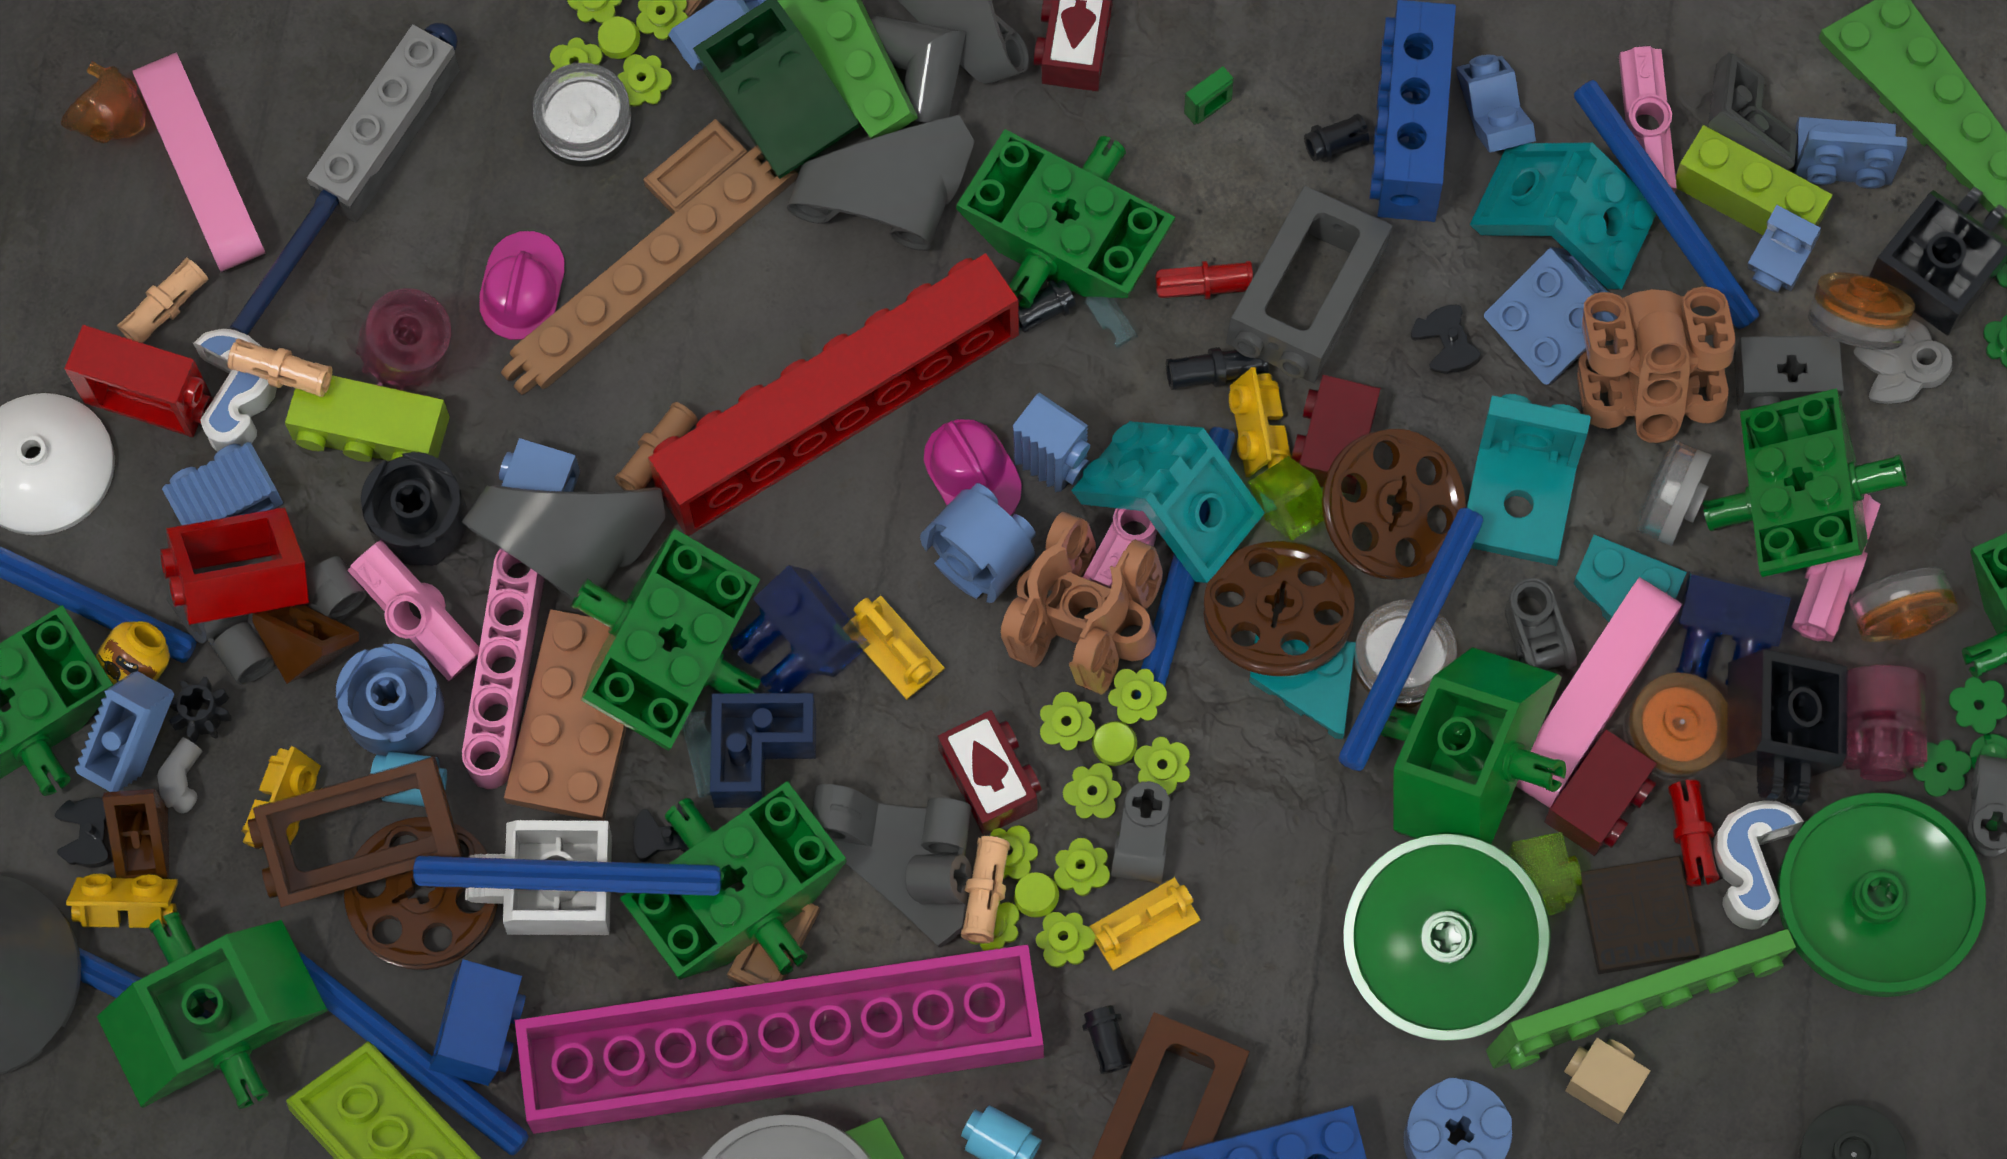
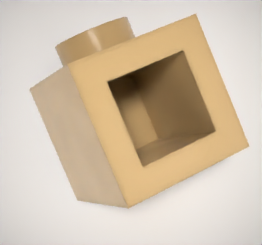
(1606, 1077)

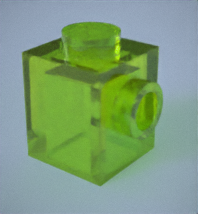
(1289, 497)
(1550, 868)

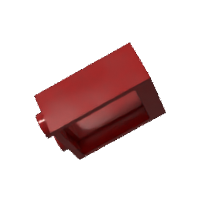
(138, 381)
(239, 588)

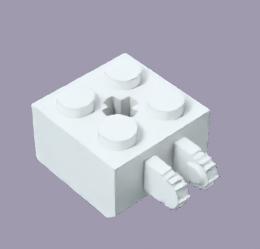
(552, 910)

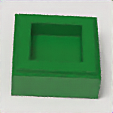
(1208, 96)

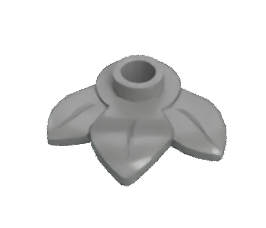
(1899, 369)

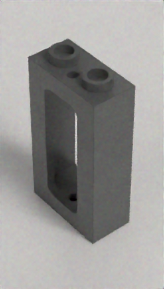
(1306, 351)

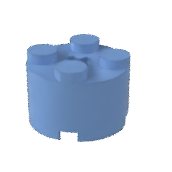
(980, 543)
(385, 674)
(1452, 1106)

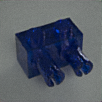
(1732, 608)
(811, 621)

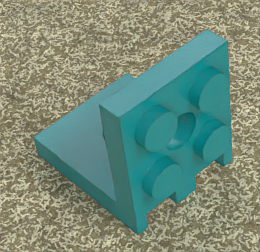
(1568, 202)
(1529, 455)
(1168, 477)

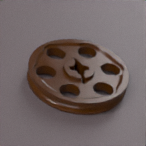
(1377, 515)
(1296, 619)
(416, 918)

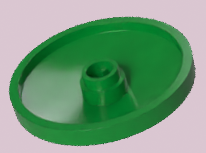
(1881, 894)
(1447, 937)

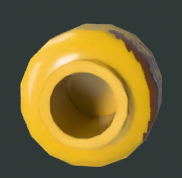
(132, 649)

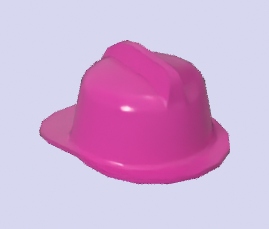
(521, 284)
(969, 454)

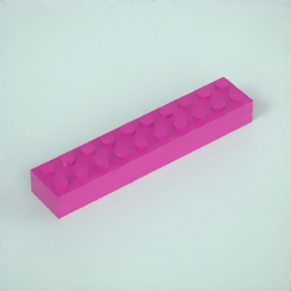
(779, 1039)

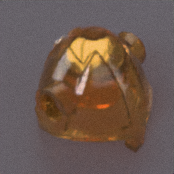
(106, 108)

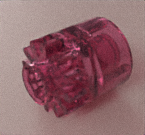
(415, 319)
(1886, 721)

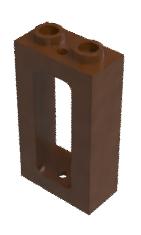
(294, 886)
(1172, 1036)

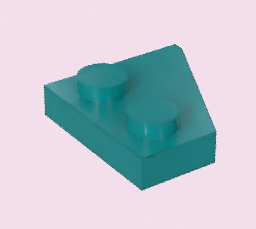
(1613, 569)
(1317, 693)

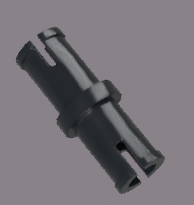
(1211, 368)

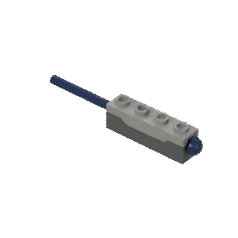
(367, 147)

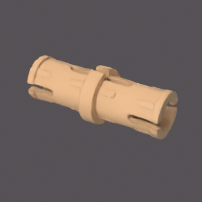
(163, 301)
(279, 367)
(985, 889)

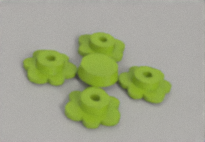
(620, 39)
(1114, 743)
(1039, 894)

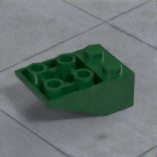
(775, 87)

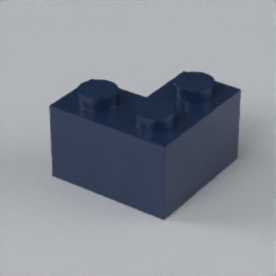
(749, 731)

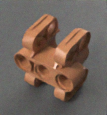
(1655, 360)
(1036, 619)

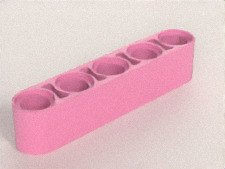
(198, 162)
(1602, 681)
(501, 688)

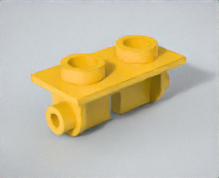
(1254, 402)
(895, 647)
(286, 775)
(99, 899)
(1144, 923)

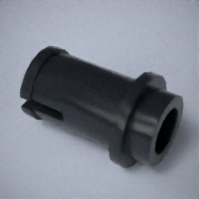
(1332, 139)
(1047, 303)
(1107, 1039)

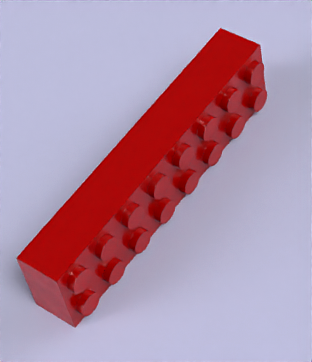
(835, 393)

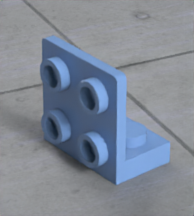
(1847, 152)
(1545, 313)

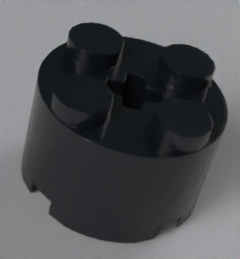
(405, 484)

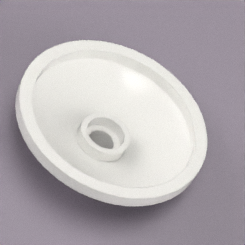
(66, 476)

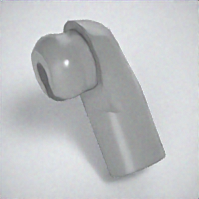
(173, 778)

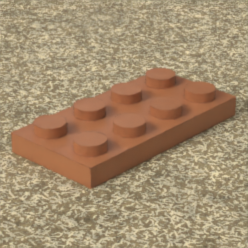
(565, 746)

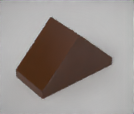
(302, 639)
(138, 832)

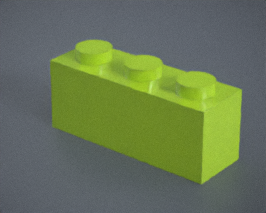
(1745, 183)
(367, 421)

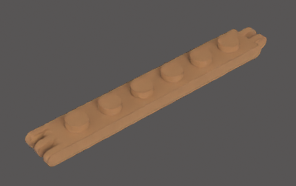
(644, 272)

